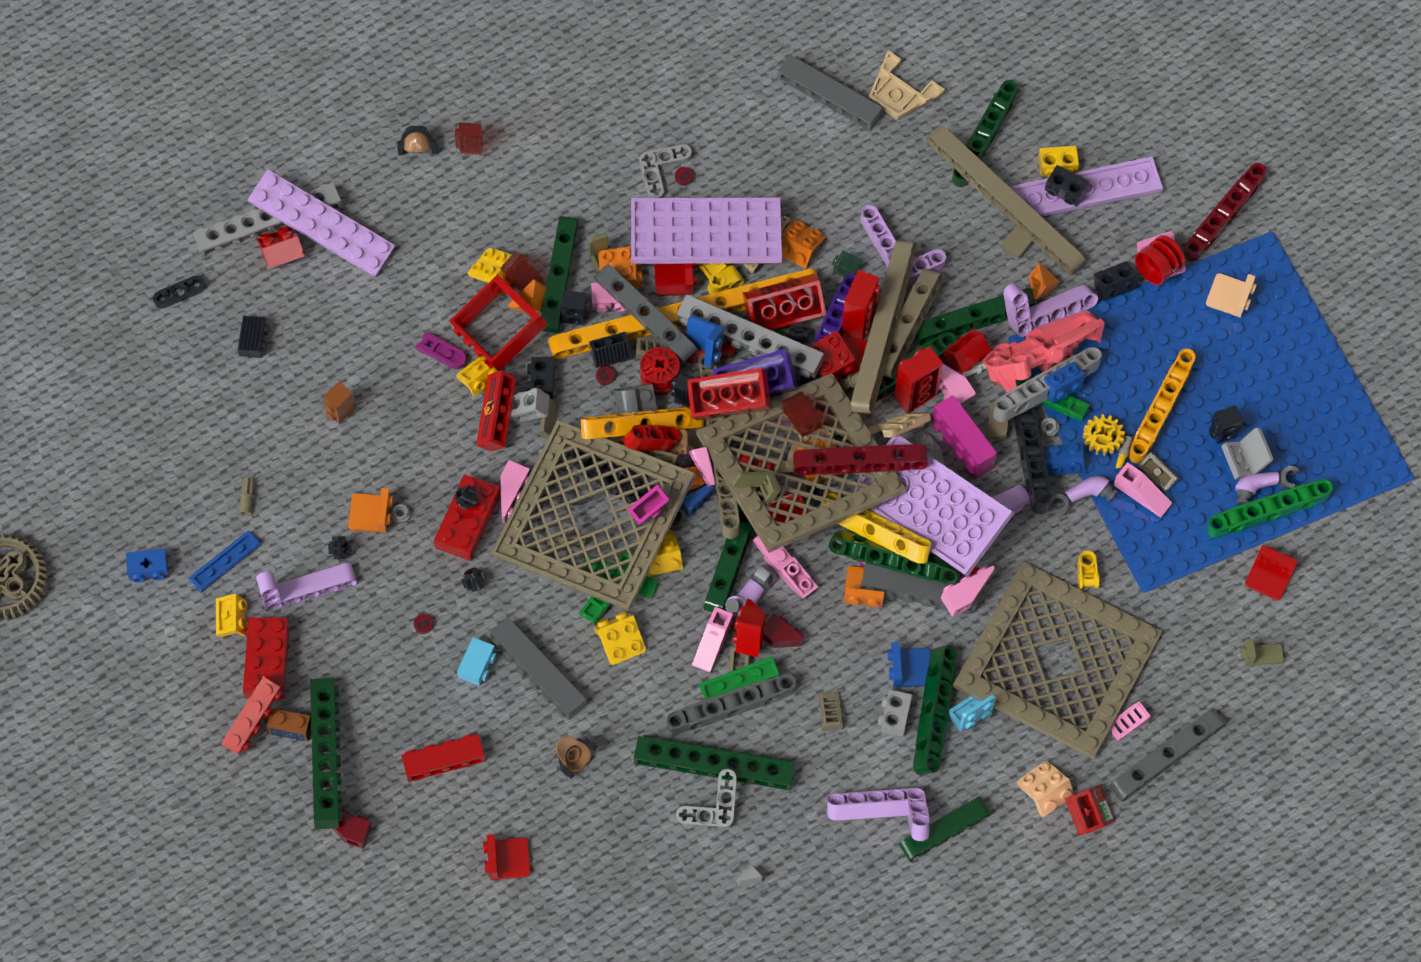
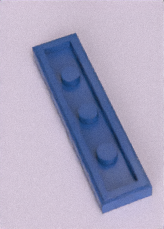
(224, 561)

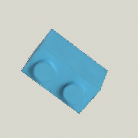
(476, 661)

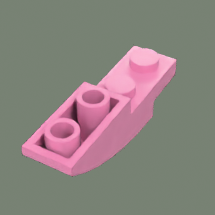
(788, 569)

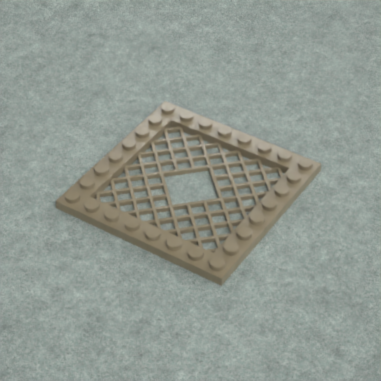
(773, 536)
(622, 594)
(1085, 742)

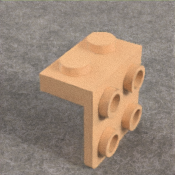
(1231, 294)
(1046, 787)

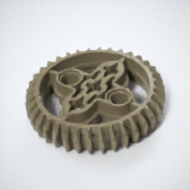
(8, 570)

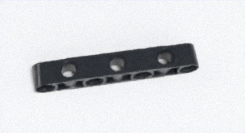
(1032, 458)
(625, 487)

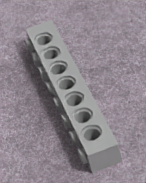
(256, 217)
(761, 335)

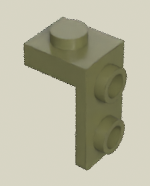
(597, 244)
(764, 480)
(1261, 653)

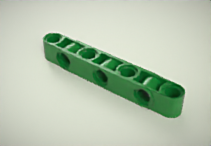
(1269, 508)

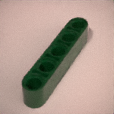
(947, 827)

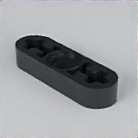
(180, 285)

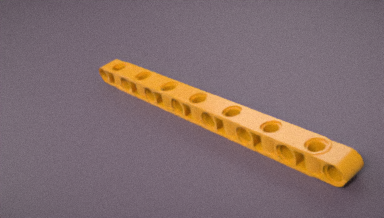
(563, 346)

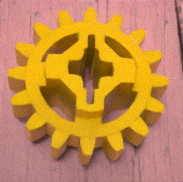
(1098, 439)

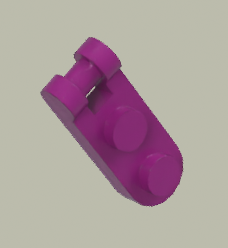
(441, 351)

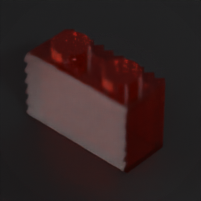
(469, 138)
(519, 271)
(802, 413)

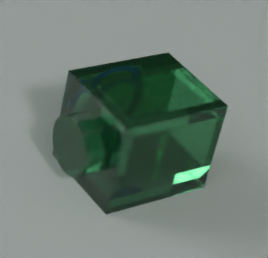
(846, 264)

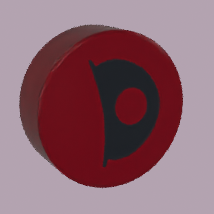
(683, 176)
(605, 375)
(423, 624)

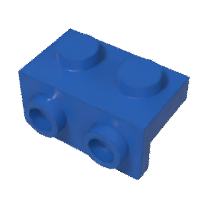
(1064, 382)
(1065, 459)

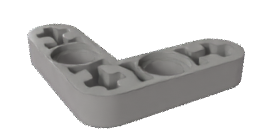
(656, 161)
(714, 811)

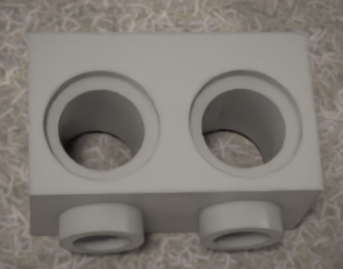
(529, 406)
(898, 714)

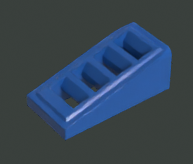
(697, 499)

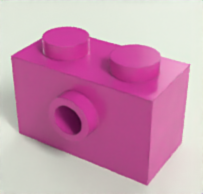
(648, 505)

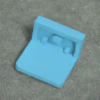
(970, 711)

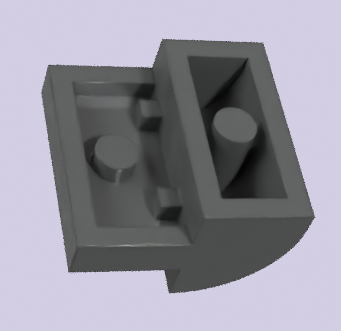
(635, 399)

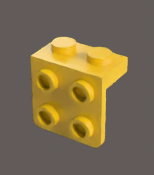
(489, 266)
(668, 557)
(620, 637)

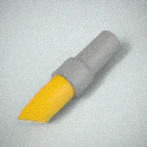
(1124, 451)

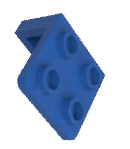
(706, 337)
(908, 665)

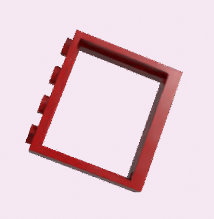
(478, 304)

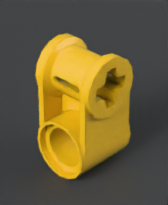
(725, 280)
(1087, 574)

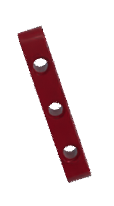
(1224, 212)
(844, 459)

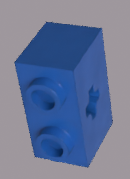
(137, 564)

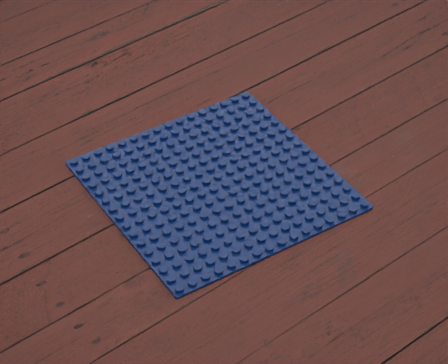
(1271, 364)

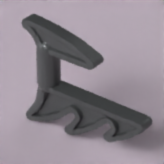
(569, 495)

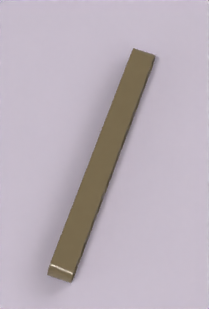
(1005, 199)
(883, 327)
(724, 501)

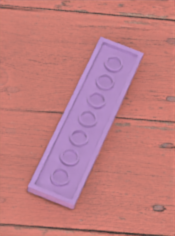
(1105, 186)
(321, 223)

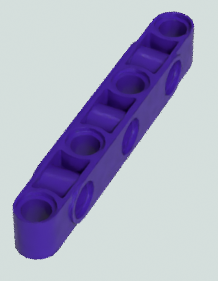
(831, 323)

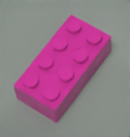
(963, 437)

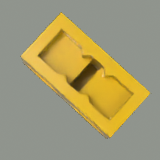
(1057, 156)

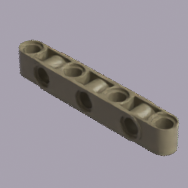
(912, 317)

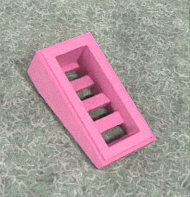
(703, 464)
(1124, 716)

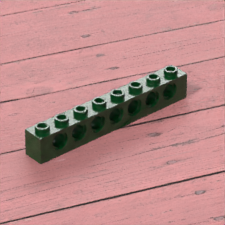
(703, 767)
(325, 817)

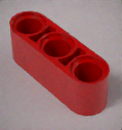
(651, 438)

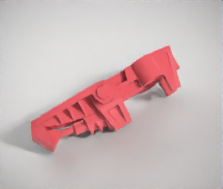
(1042, 348)

